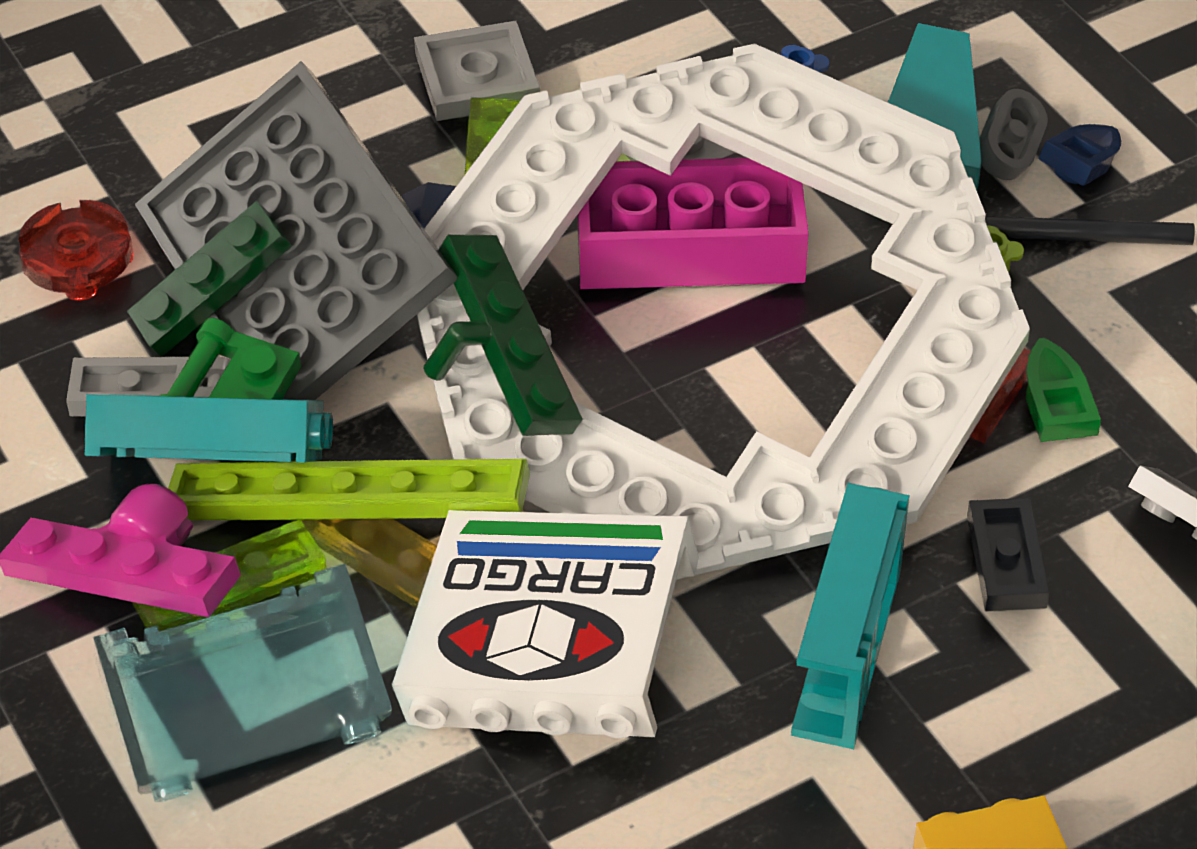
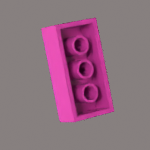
(694, 228)

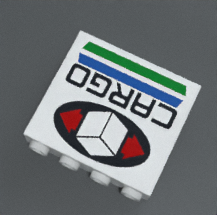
(543, 622)

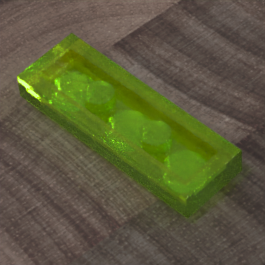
(266, 566)

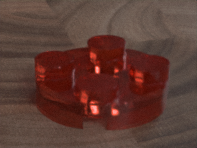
(77, 270)

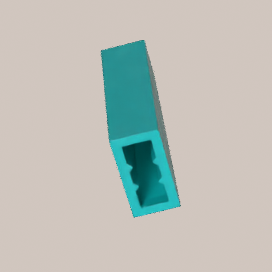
(939, 87)

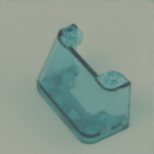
(243, 685)

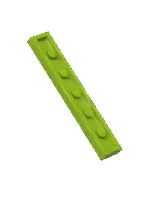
(349, 488)

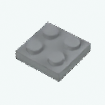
(474, 63)

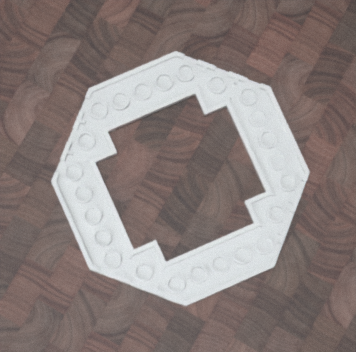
(910, 403)

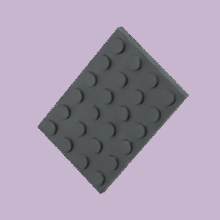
(356, 249)

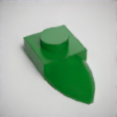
(1059, 395)

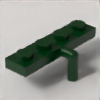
(508, 334)

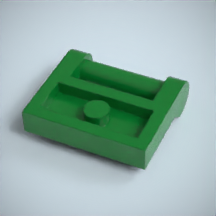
(254, 371)

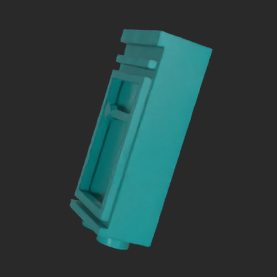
(207, 428)
(850, 614)

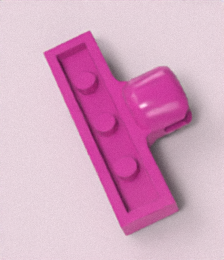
(129, 558)

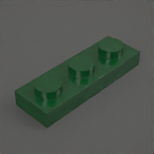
(209, 278)

